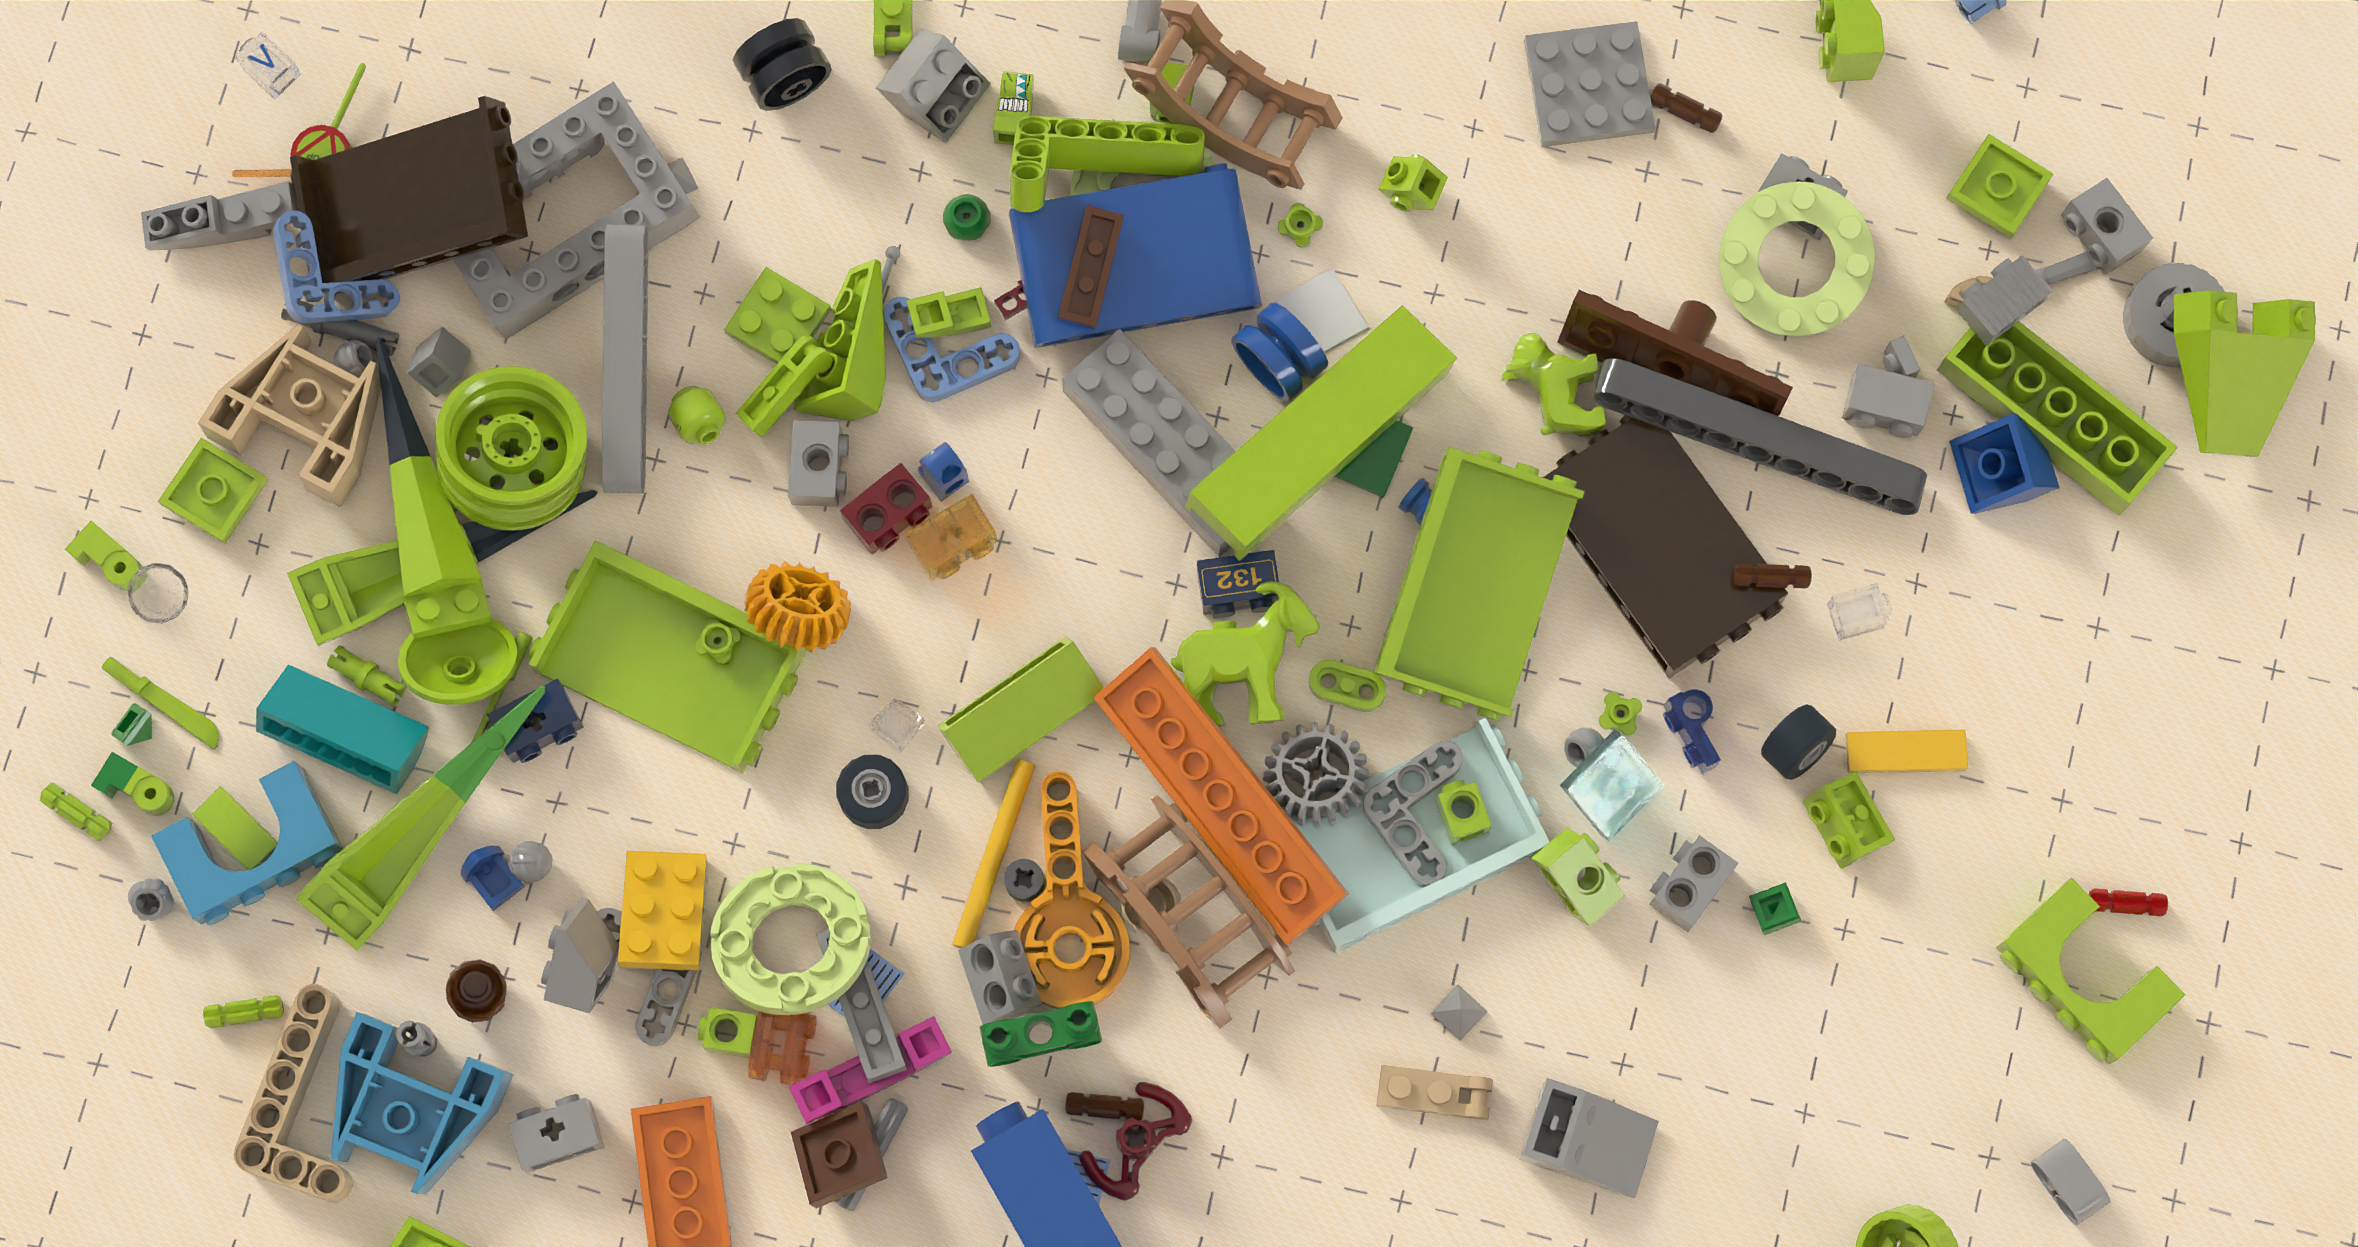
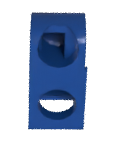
(943, 471)

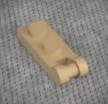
(1433, 1092)

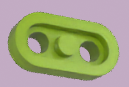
(1348, 683)

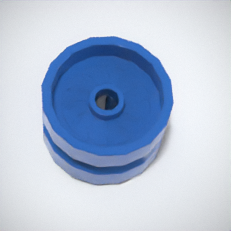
(1279, 352)

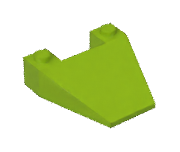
(2239, 378)

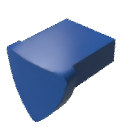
(491, 876)

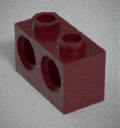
(879, 501)

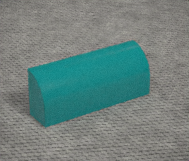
(341, 729)

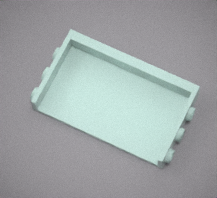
(1377, 882)

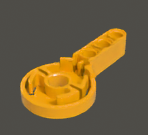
(1068, 911)

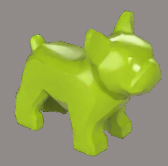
(1556, 384)

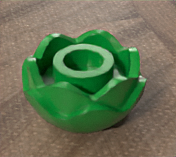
(966, 228)

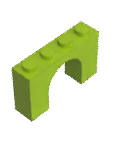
(2035, 953)

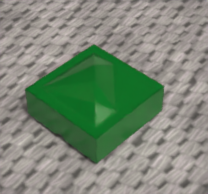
(1775, 908)

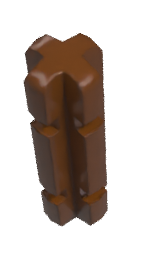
(1686, 108)
(1772, 575)
(1104, 1106)

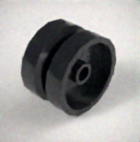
(782, 64)

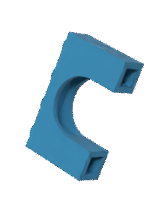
(303, 842)

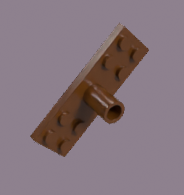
(1677, 352)

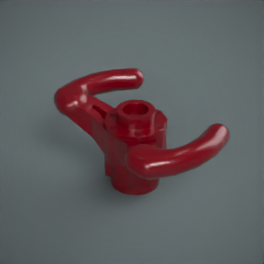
(1138, 1141)

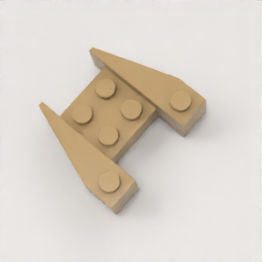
(306, 401)

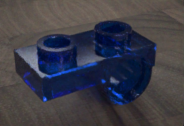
(1697, 746)

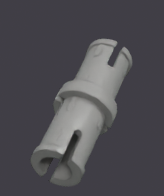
(414, 1043)

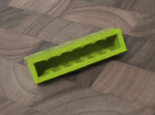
(1021, 709)

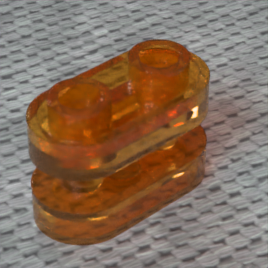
(793, 1062)

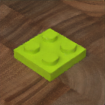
(1999, 186)
(776, 316)
(213, 490)

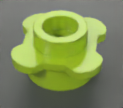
(1297, 214)
(713, 630)
(1623, 724)

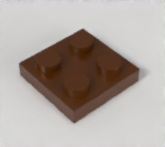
(839, 1155)

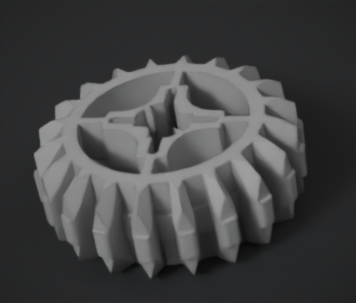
(1332, 779)

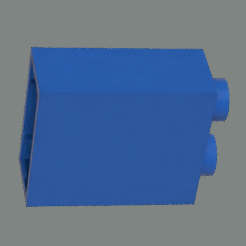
(1039, 1182)

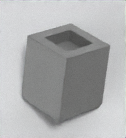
(439, 361)

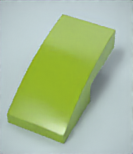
(949, 315)
(235, 828)

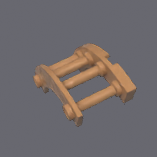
(1241, 72)
(1162, 925)

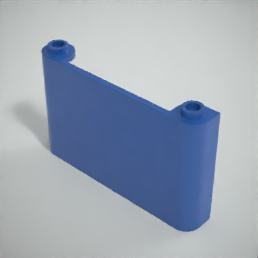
(1175, 259)

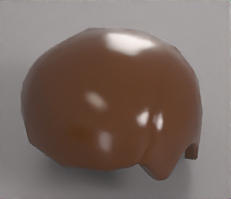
(476, 990)

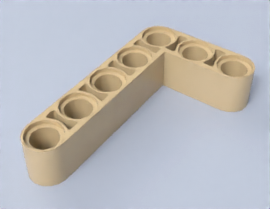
(289, 1102)

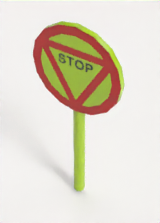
(326, 140)

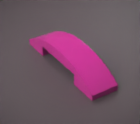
(847, 1083)

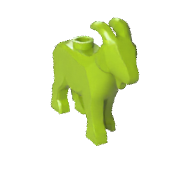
(1246, 654)

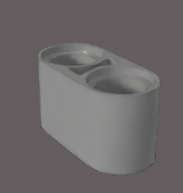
(2070, 1181)

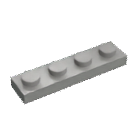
(869, 1024)

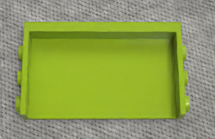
(1477, 581)
(631, 646)

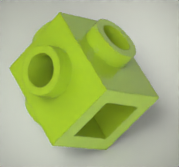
(1412, 183)

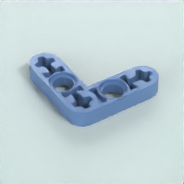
(311, 285)
(946, 367)

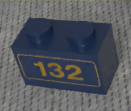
(1232, 583)

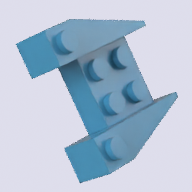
(405, 1115)

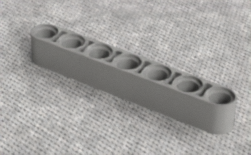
(625, 358)

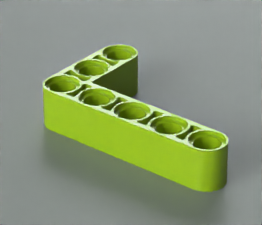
(1097, 146)

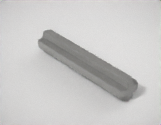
(885, 1129)

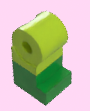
(146, 789)

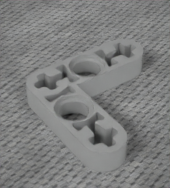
(1400, 816)
(647, 1014)

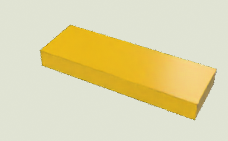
(1906, 751)

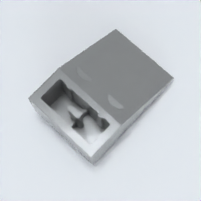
(1589, 1138)

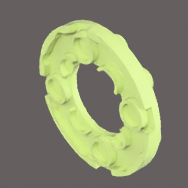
(1780, 205)
(779, 888)

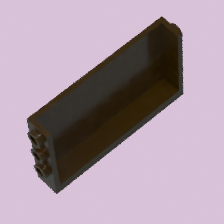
(414, 197)
(1663, 544)

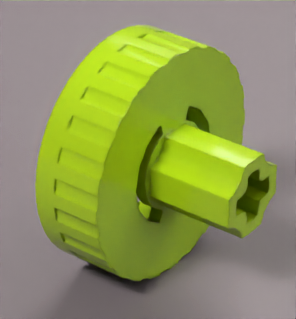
(1910, 1225)

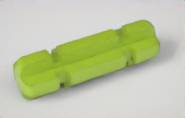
(75, 811)
(243, 1011)

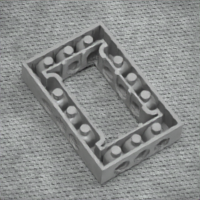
(578, 263)

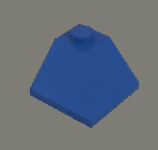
(2002, 465)

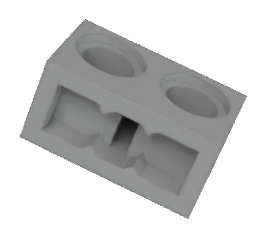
(1699, 887)
(1000, 976)

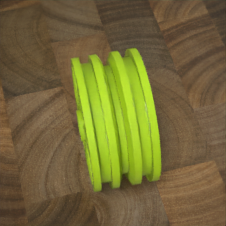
(503, 396)

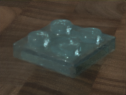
(1611, 785)

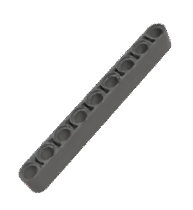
(1760, 436)

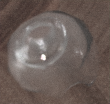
(158, 593)

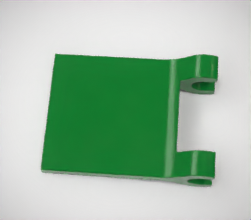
(1378, 462)

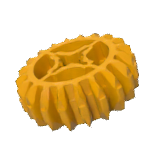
(797, 606)

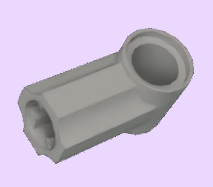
(1140, 34)

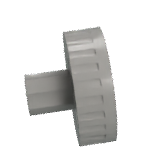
(2144, 317)

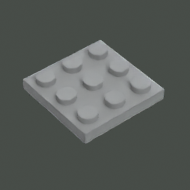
(1589, 84)

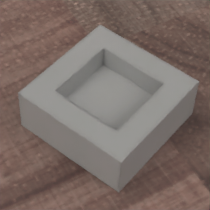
(1900, 358)

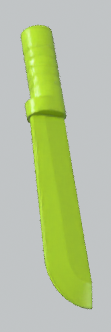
(522, 642)
(179, 712)

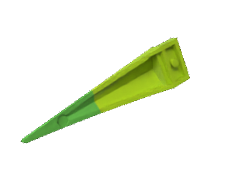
(372, 872)

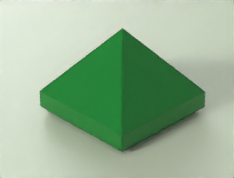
(134, 726)

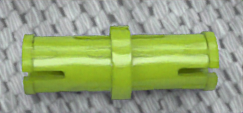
(366, 675)

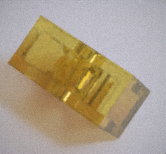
(962, 520)

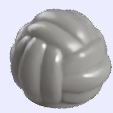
(353, 357)
(1581, 744)
(530, 861)
(150, 899)

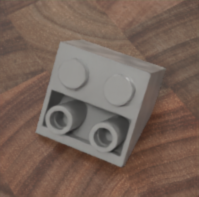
(933, 84)
(581, 959)

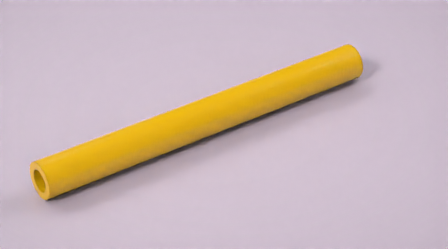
(994, 853)

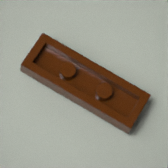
(1090, 267)

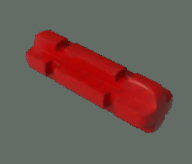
(2130, 902)

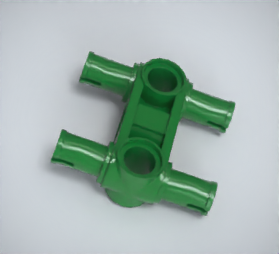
(1010, 1041)

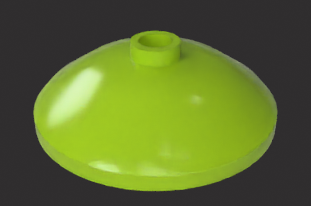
(459, 663)

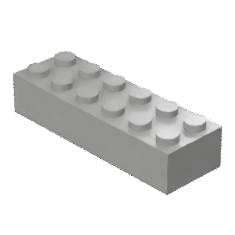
(1149, 425)

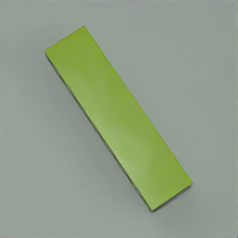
(1321, 431)

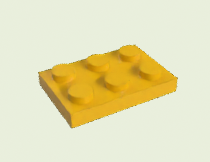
(662, 910)

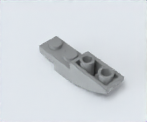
(217, 221)

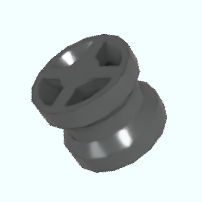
(1027, 886)

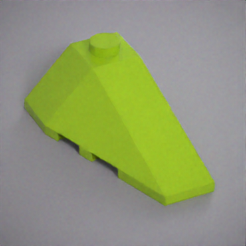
(856, 343)

